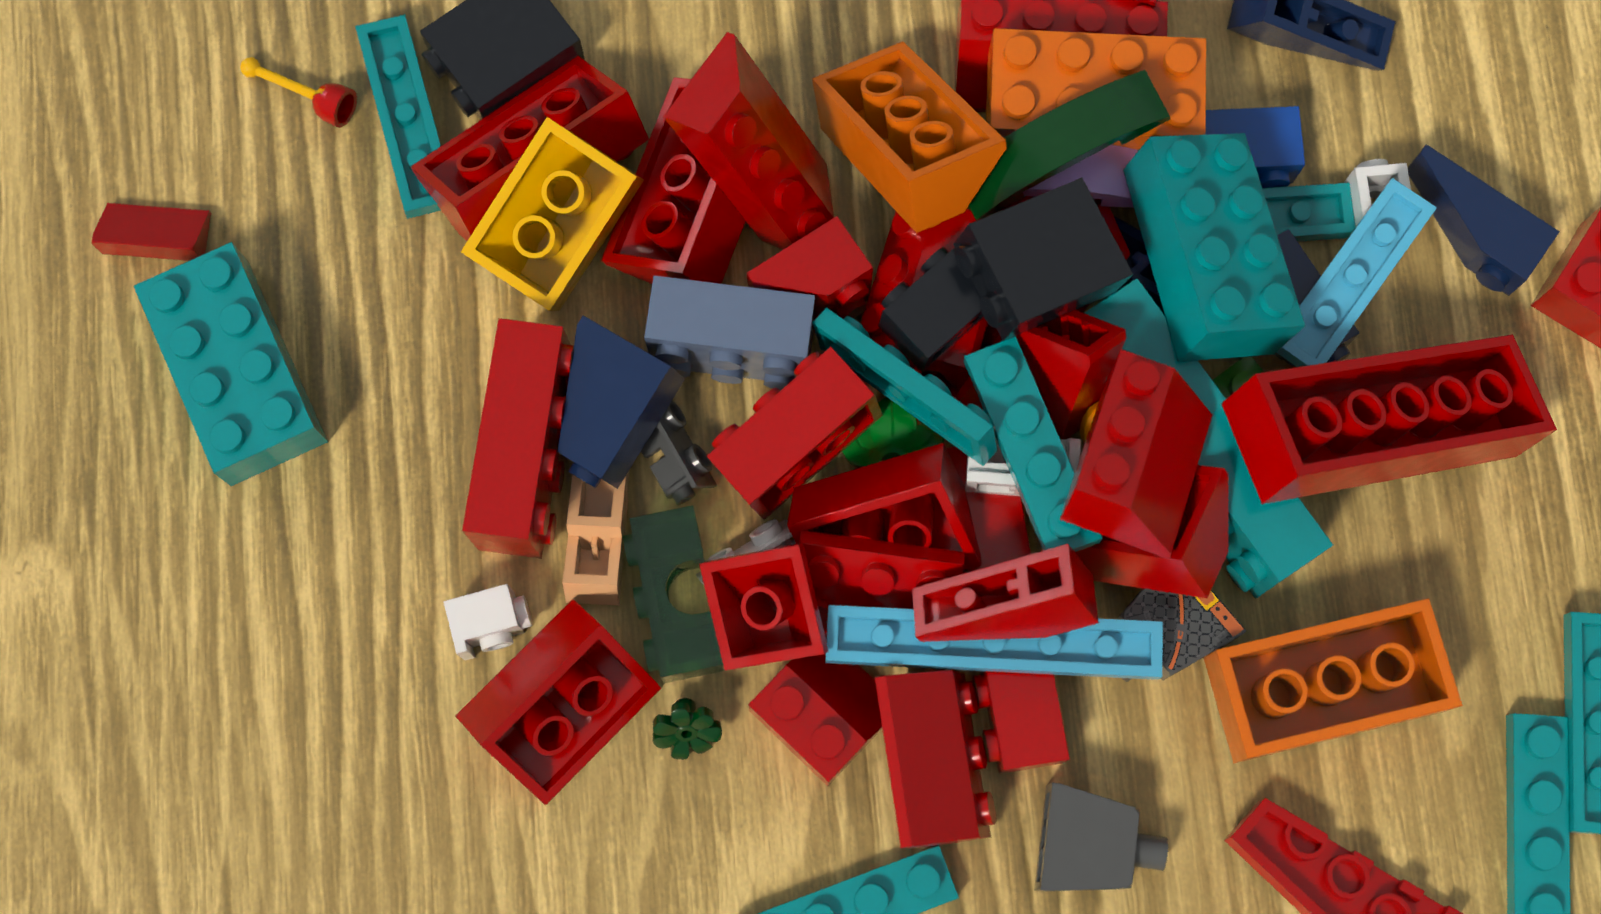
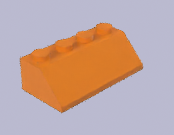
(908, 134)

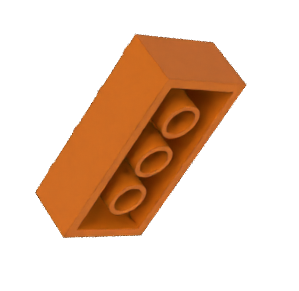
(1045, 69)
(1331, 680)

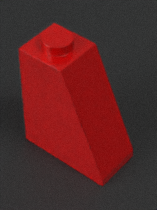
(1070, 364)

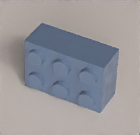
(729, 330)

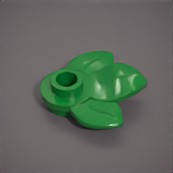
(890, 437)

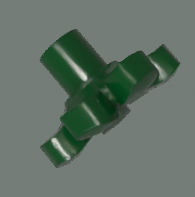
(686, 729)

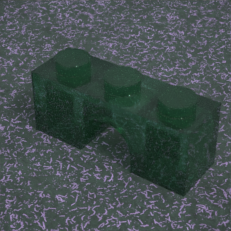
(664, 548)

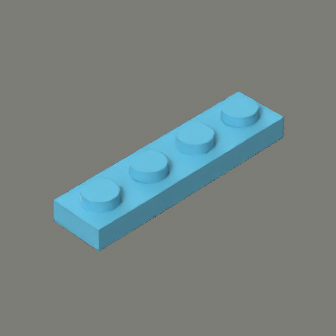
(1357, 273)

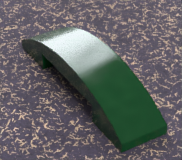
(1068, 136)

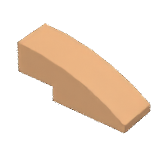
(595, 542)

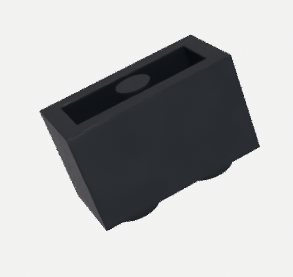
(932, 311)

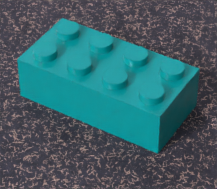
(1212, 247)
(230, 364)

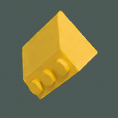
(552, 215)

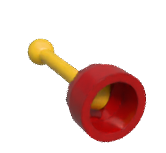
(331, 102)

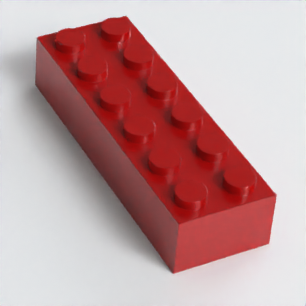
(1386, 417)

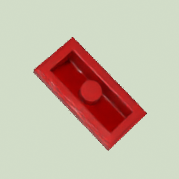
(152, 232)

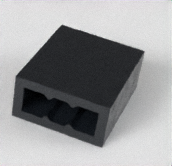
(497, 49)
(1041, 259)

